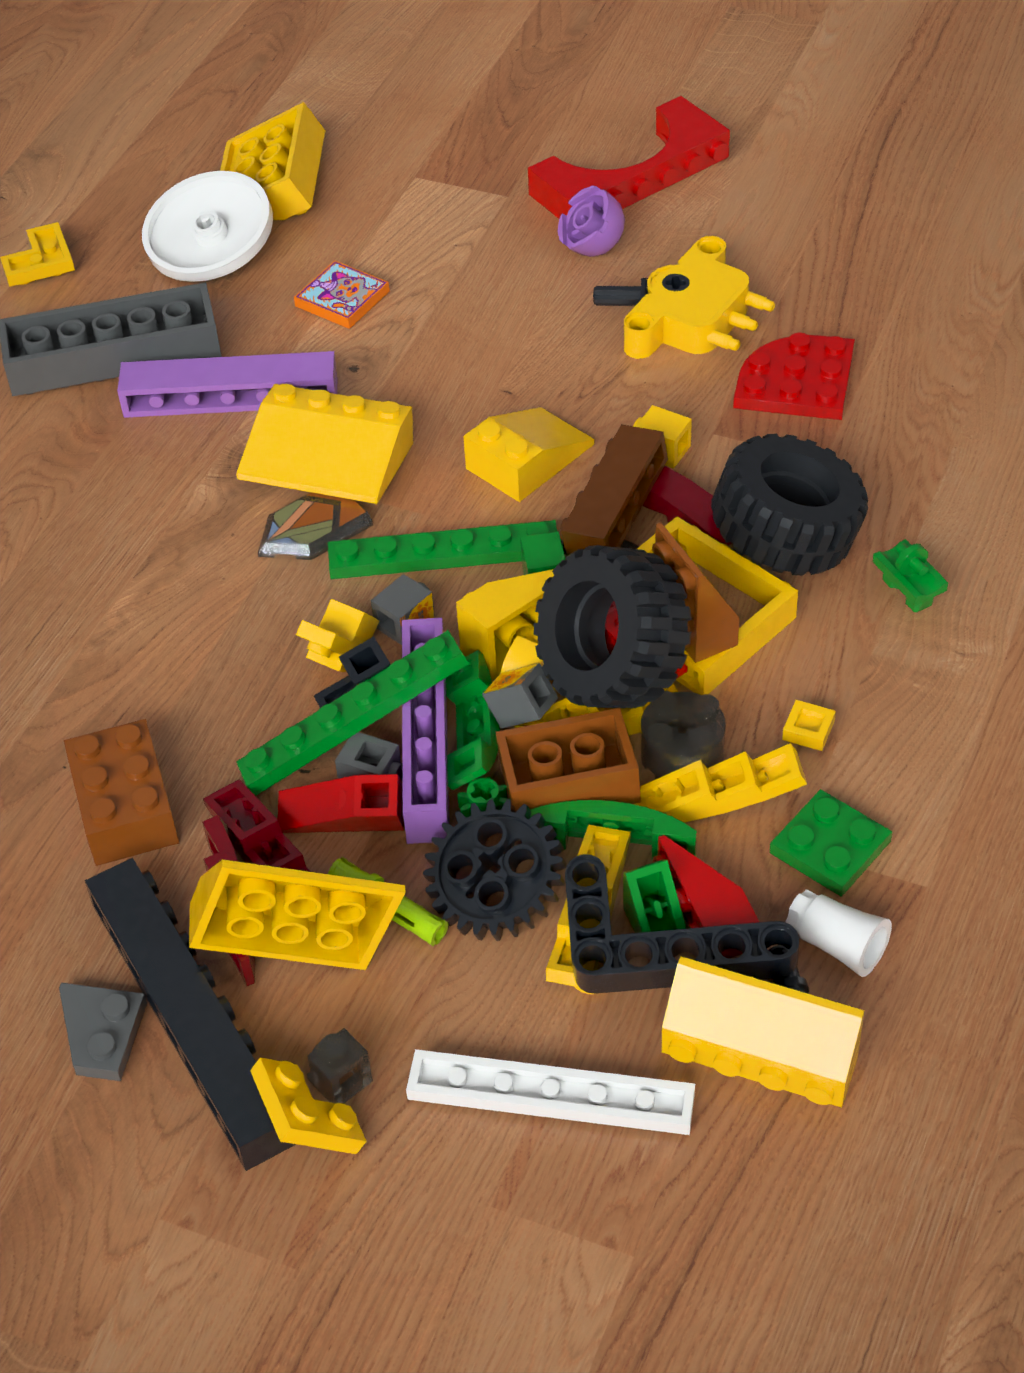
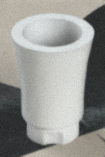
(840, 930)

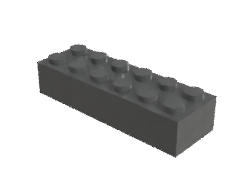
(94, 338)

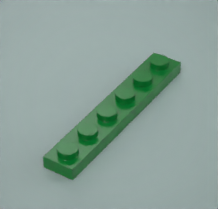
(431, 550)
(351, 712)

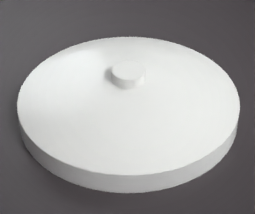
(207, 226)

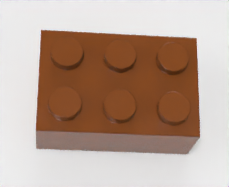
(570, 761)
(120, 792)

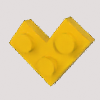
(45, 259)
(299, 1116)

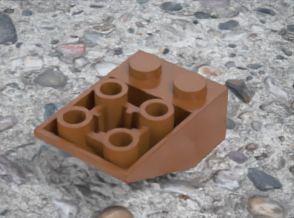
(713, 620)

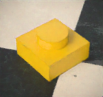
(808, 725)

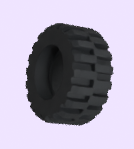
(789, 504)
(649, 630)

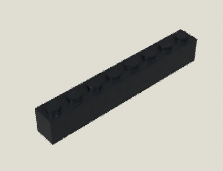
(187, 1007)

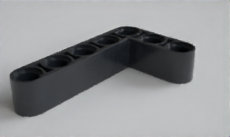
(661, 946)

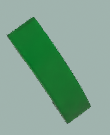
(474, 723)
(645, 824)

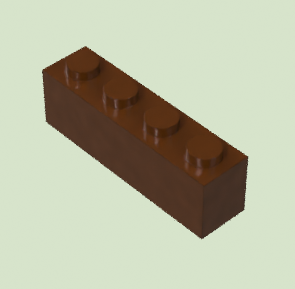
(615, 489)

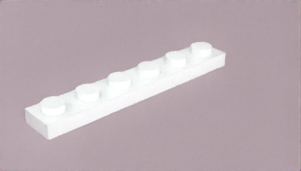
(551, 1092)

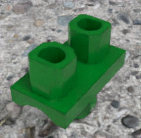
(910, 572)

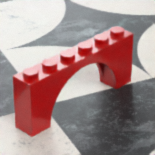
(692, 145)

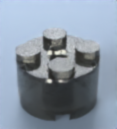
(681, 731)

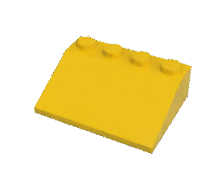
(281, 158)
(327, 443)
(291, 914)

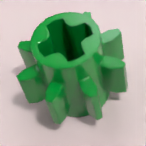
(479, 792)

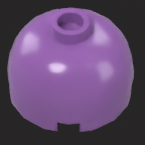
(592, 222)

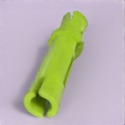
(408, 914)

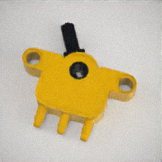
(686, 303)

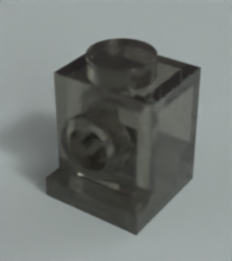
(332, 1060)

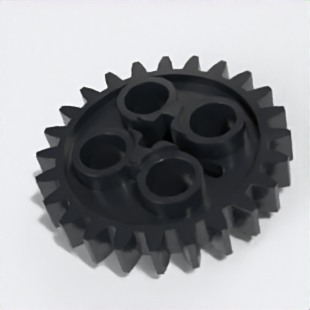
(522, 891)

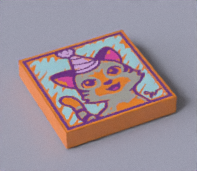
(341, 294)

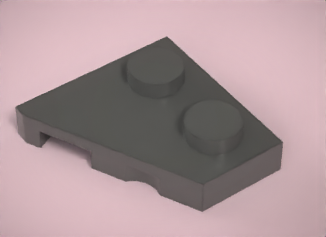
(101, 1028)

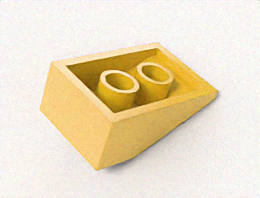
(522, 450)
(497, 614)

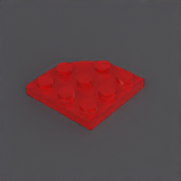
(797, 376)

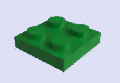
(830, 842)

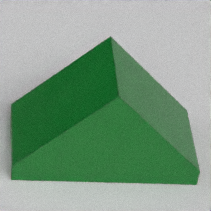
(651, 898)

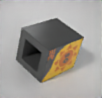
(401, 601)
(520, 695)

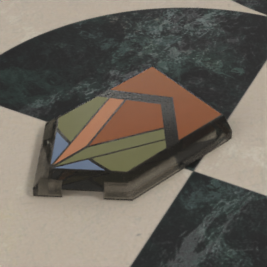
(310, 523)

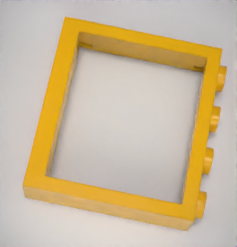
(776, 595)

